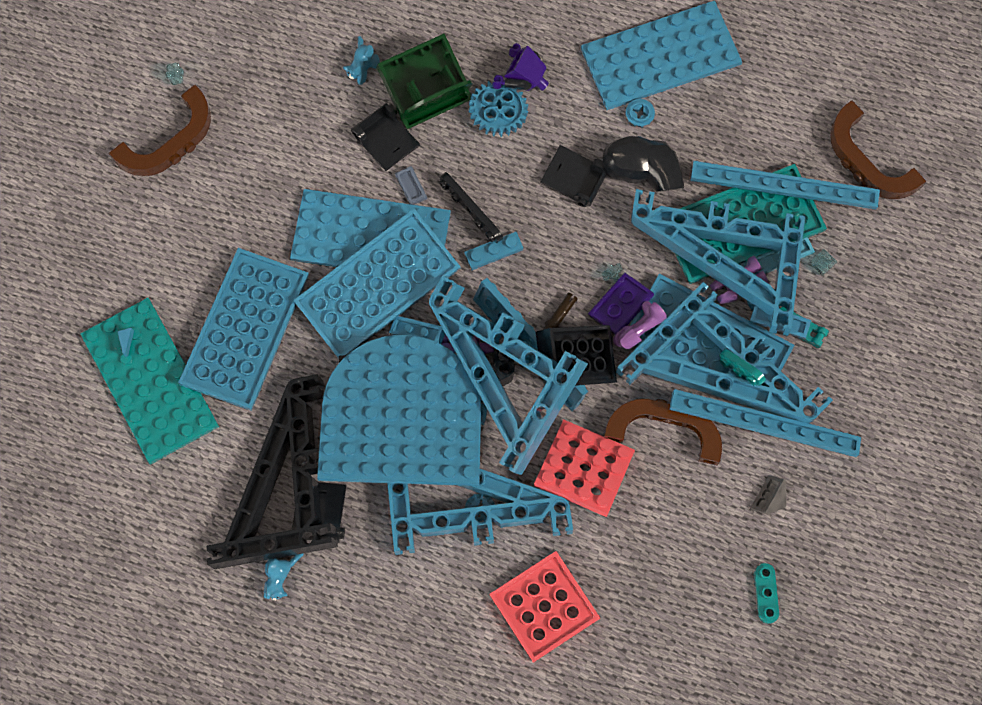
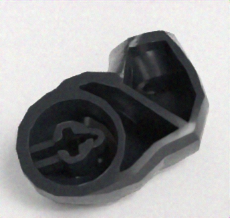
(643, 160)

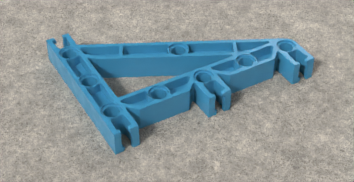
(685, 242)
(455, 319)
(780, 402)
(518, 496)

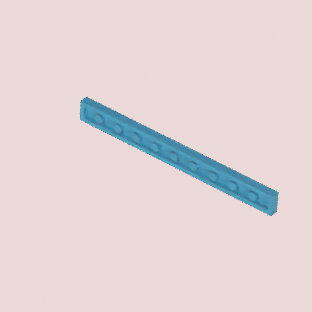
(785, 185)
(765, 423)

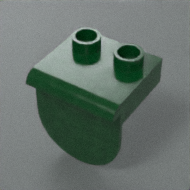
(425, 81)

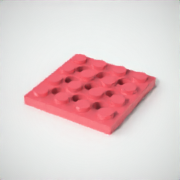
(582, 495)
(558, 609)

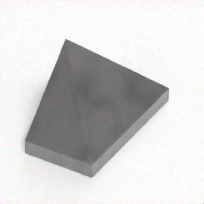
(772, 496)

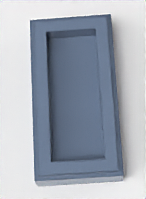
(411, 186)

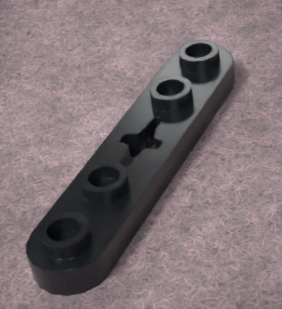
(471, 207)

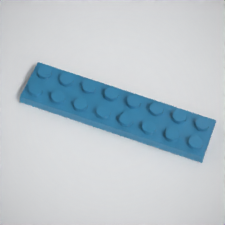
(495, 304)

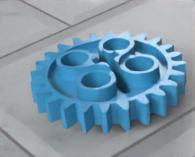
(500, 122)

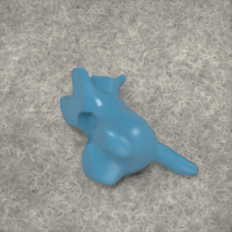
(363, 60)
(277, 572)

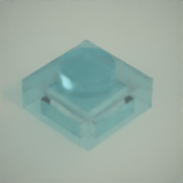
(823, 262)

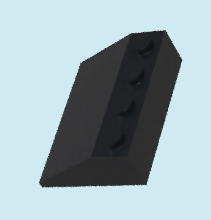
(588, 344)

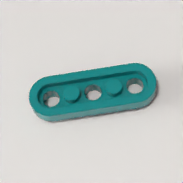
(741, 367)
(764, 602)

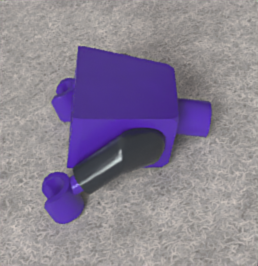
(524, 71)

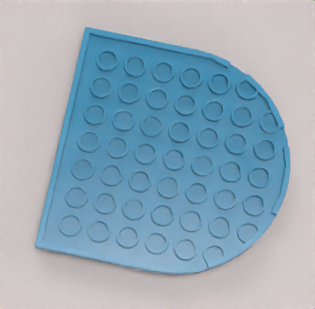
(400, 416)

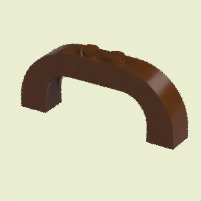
(173, 149)
(861, 167)
(659, 411)

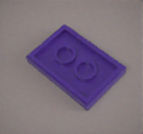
(621, 303)

